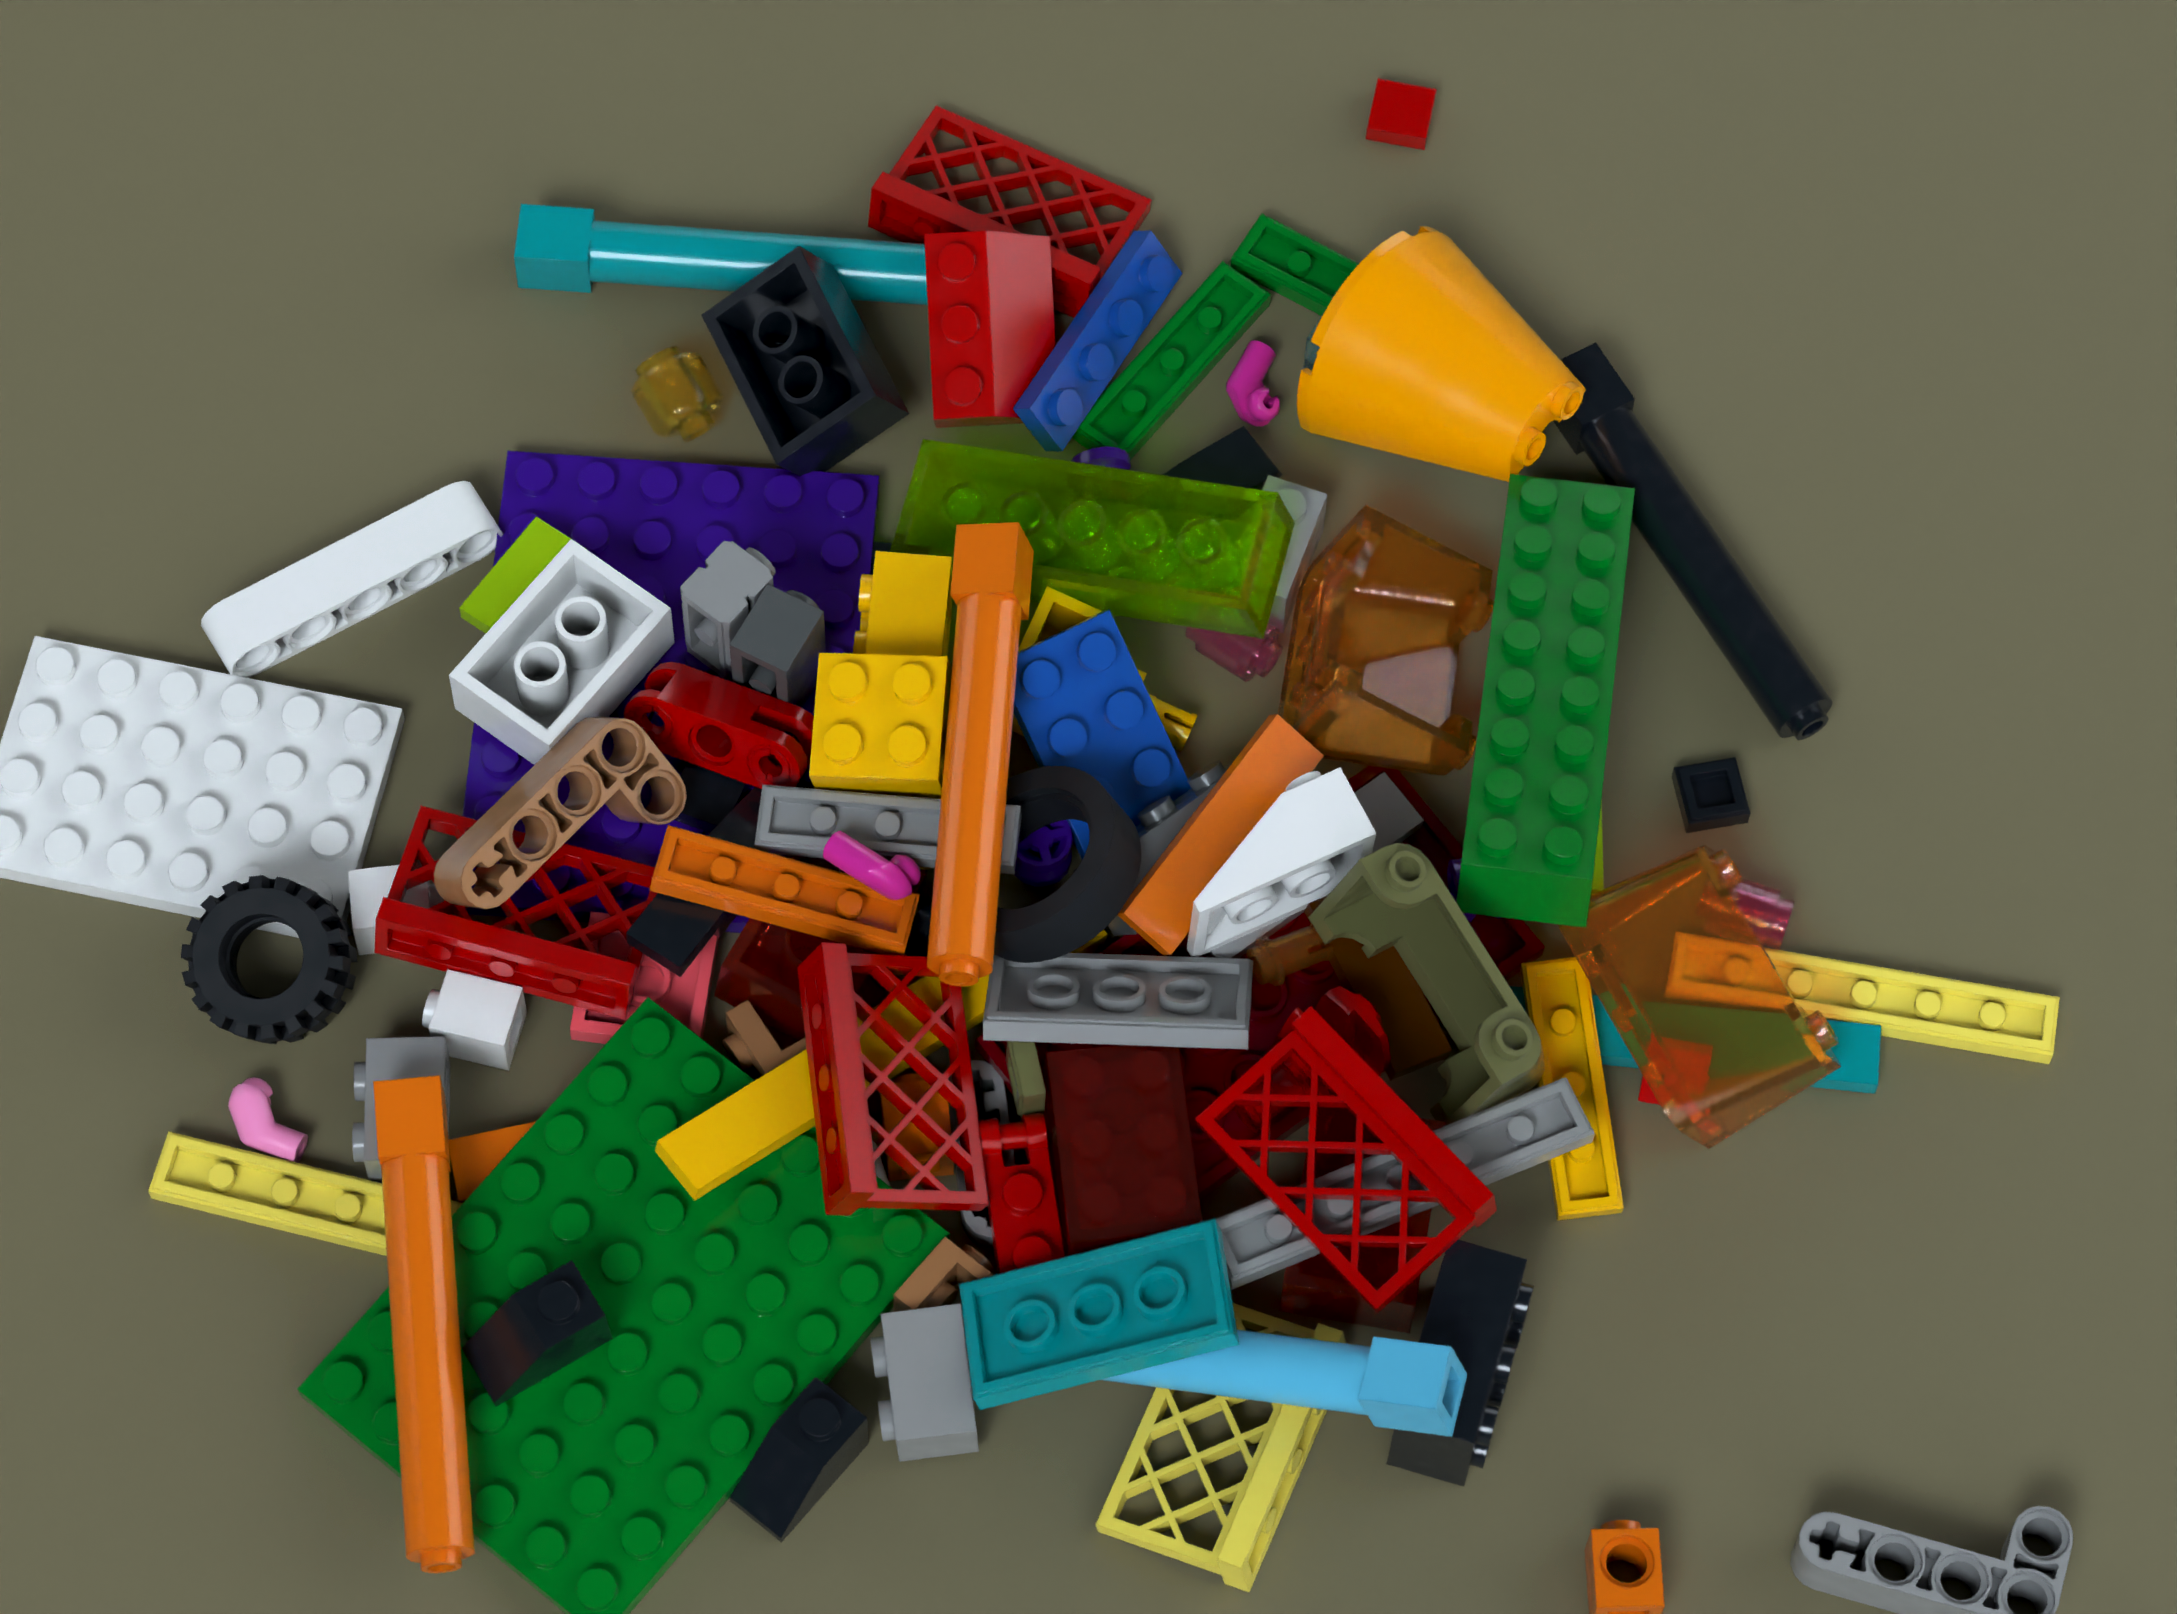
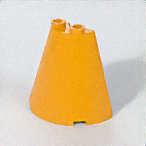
(1433, 364)

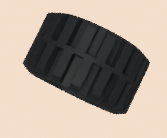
(216, 947)

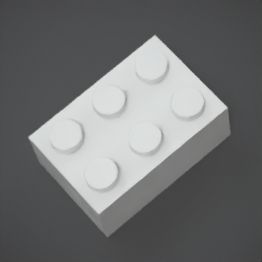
(561, 653)

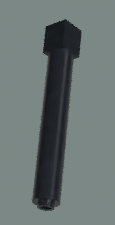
(1692, 550)

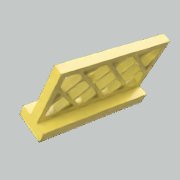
(1257, 1499)

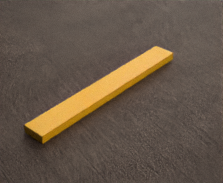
(781, 1103)

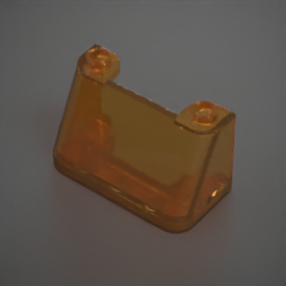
(1381, 648)
(1699, 996)

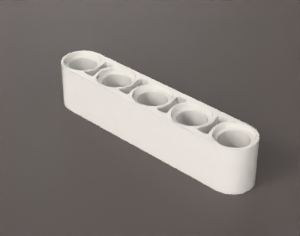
(351, 579)

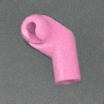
(256, 1124)

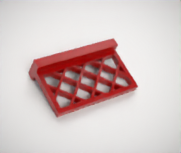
(910, 211)
(518, 958)
(840, 1091)
(1387, 1119)

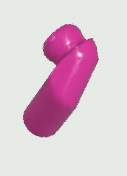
(1246, 387)
(889, 878)

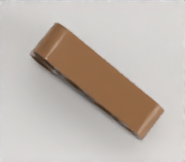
(548, 821)

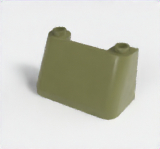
(1404, 904)

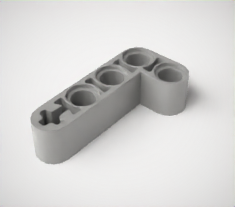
(1929, 1561)

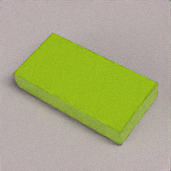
(512, 574)

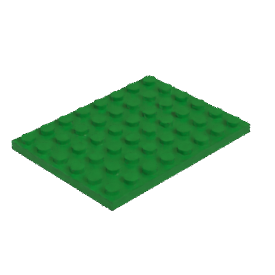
(709, 1308)

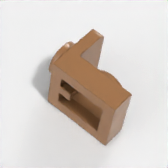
(937, 1275)

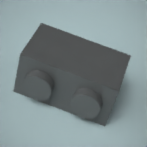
(780, 646)

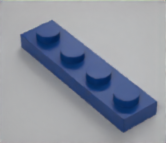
(1097, 341)

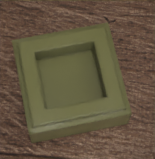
(1025, 1077)

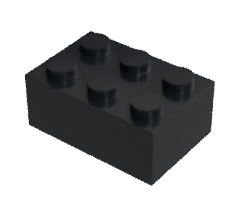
(804, 363)
(1480, 1314)

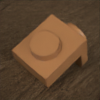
(752, 1045)

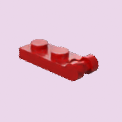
(1020, 1196)

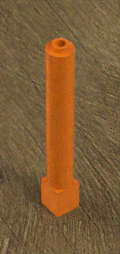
(991, 599)
(424, 1321)

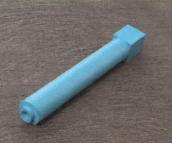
(1391, 1382)

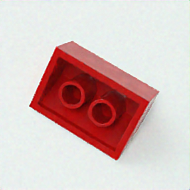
(986, 322)

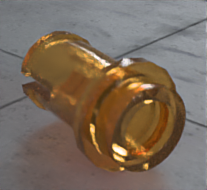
(1287, 955)

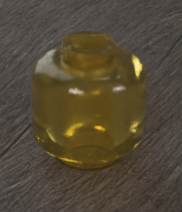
(677, 394)

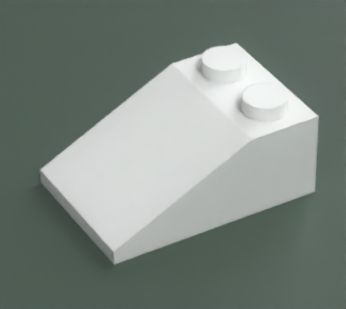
(1284, 862)

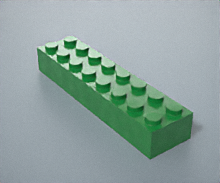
(1546, 702)

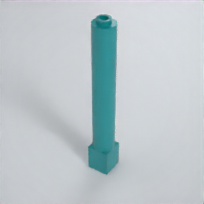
(571, 250)

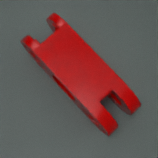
(724, 726)

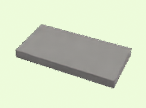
(1121, 1001)

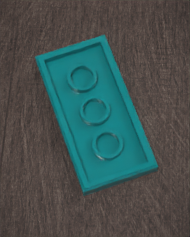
(1098, 1314)

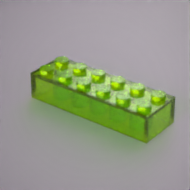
(1111, 534)

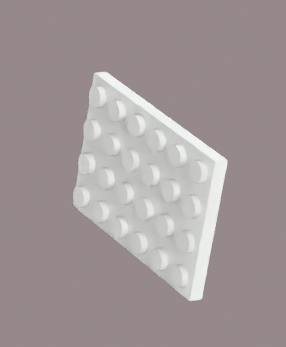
(184, 778)

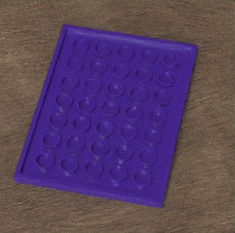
(656, 530)

